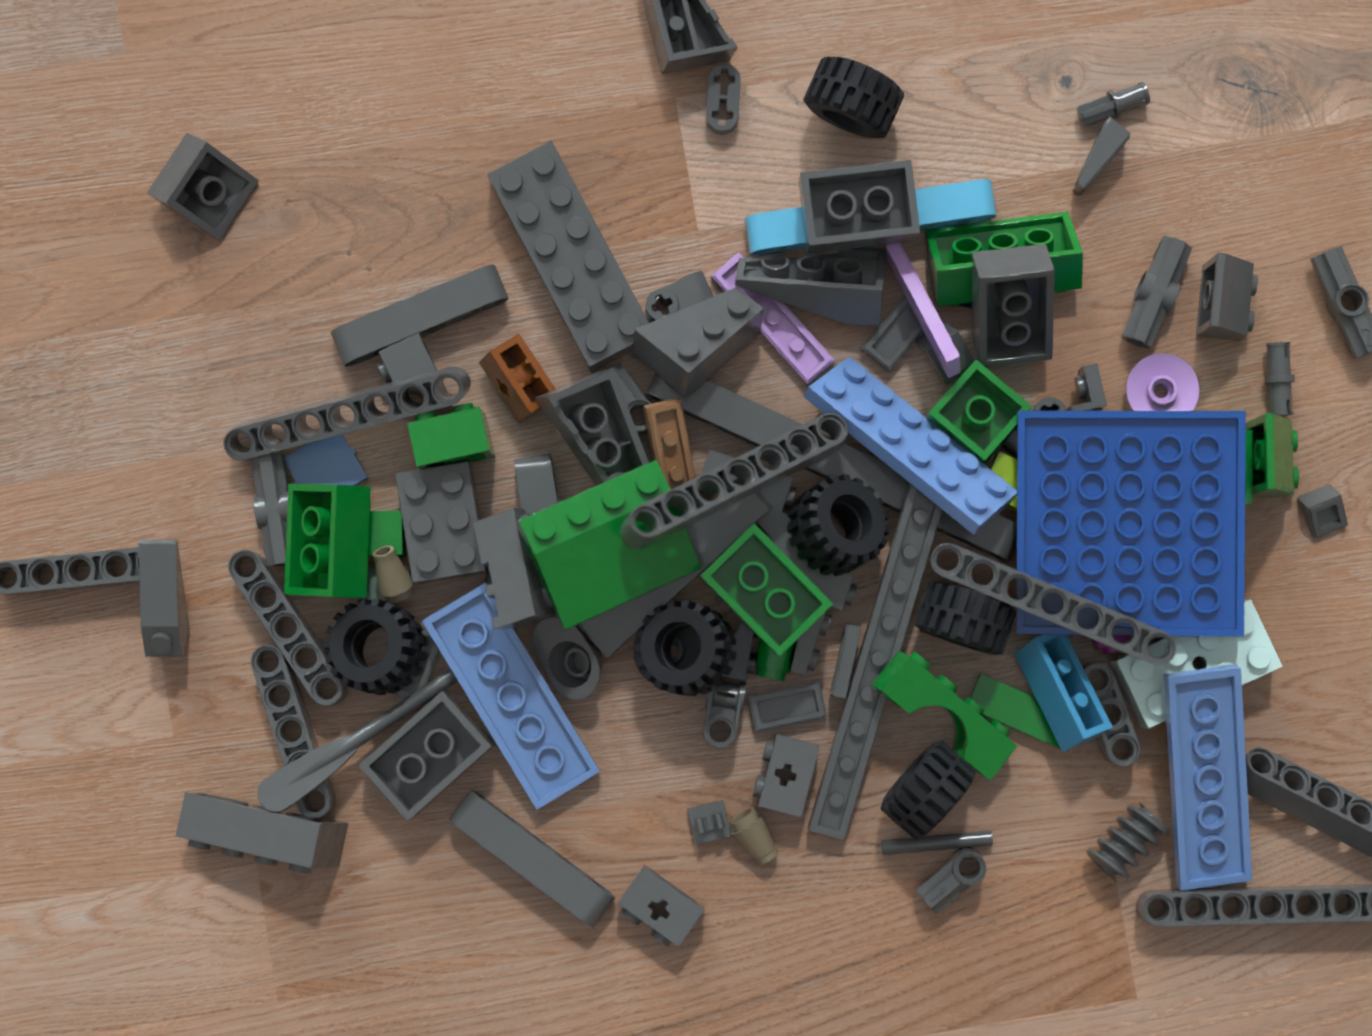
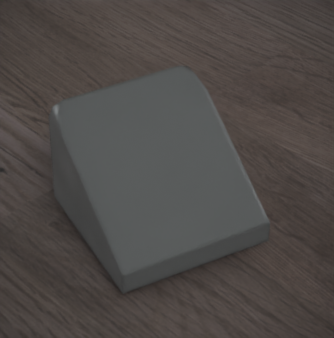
(1323, 510)

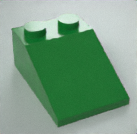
(1273, 456)

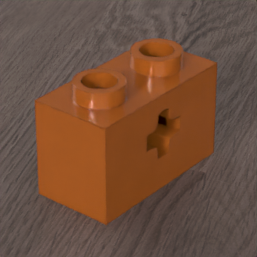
(516, 376)

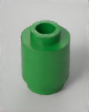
(772, 666)

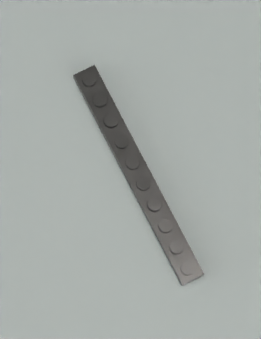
(880, 644)

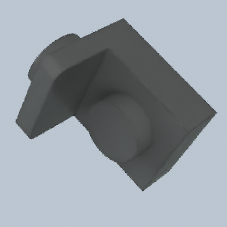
(1090, 387)

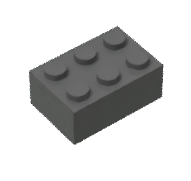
(859, 206)
(1012, 305)
(438, 522)
(426, 755)

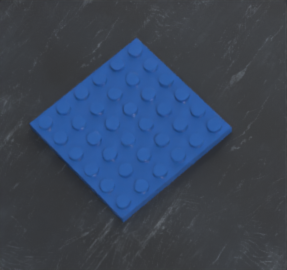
(1134, 517)

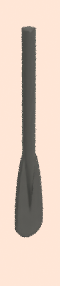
(309, 771)

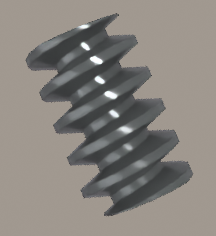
(1127, 842)

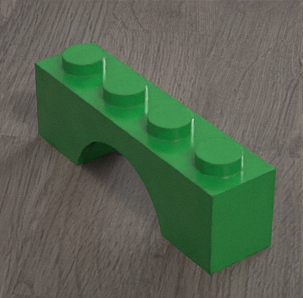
(913, 687)

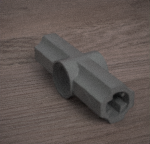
(1338, 279)
(1156, 292)
(271, 505)

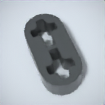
(714, 98)

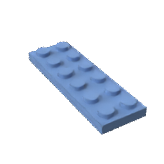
(912, 445)
(511, 697)
(1208, 777)

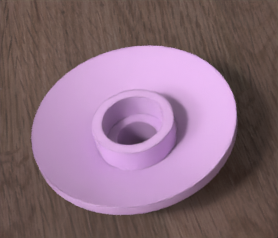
(1172, 374)

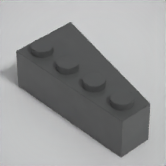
(596, 425)
(256, 831)

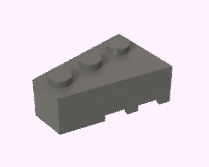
(687, 34)
(698, 339)
(514, 579)

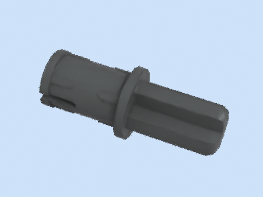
(1113, 104)

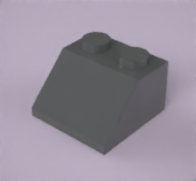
(203, 186)
(1226, 298)

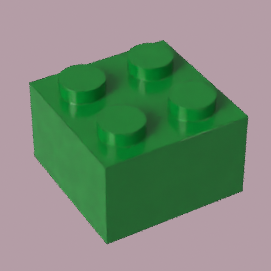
(978, 412)
(451, 437)

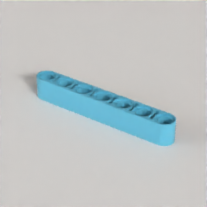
(936, 208)

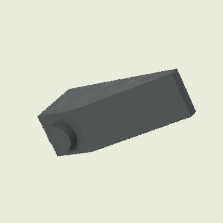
(162, 599)

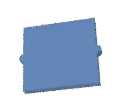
(326, 463)

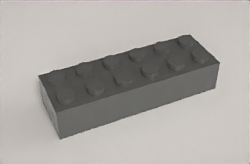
(569, 254)

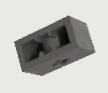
(791, 796)
(682, 908)

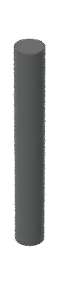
(937, 842)

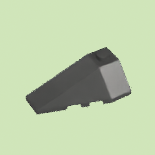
(832, 285)

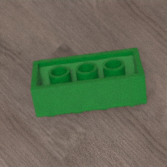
(952, 248)

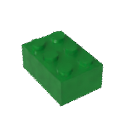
(327, 540)
(766, 590)

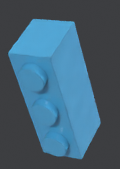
(1063, 690)

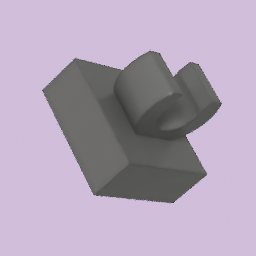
(709, 822)

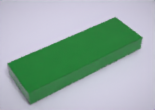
(1012, 708)

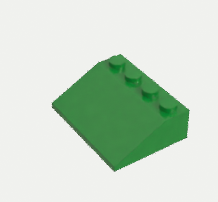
(584, 556)

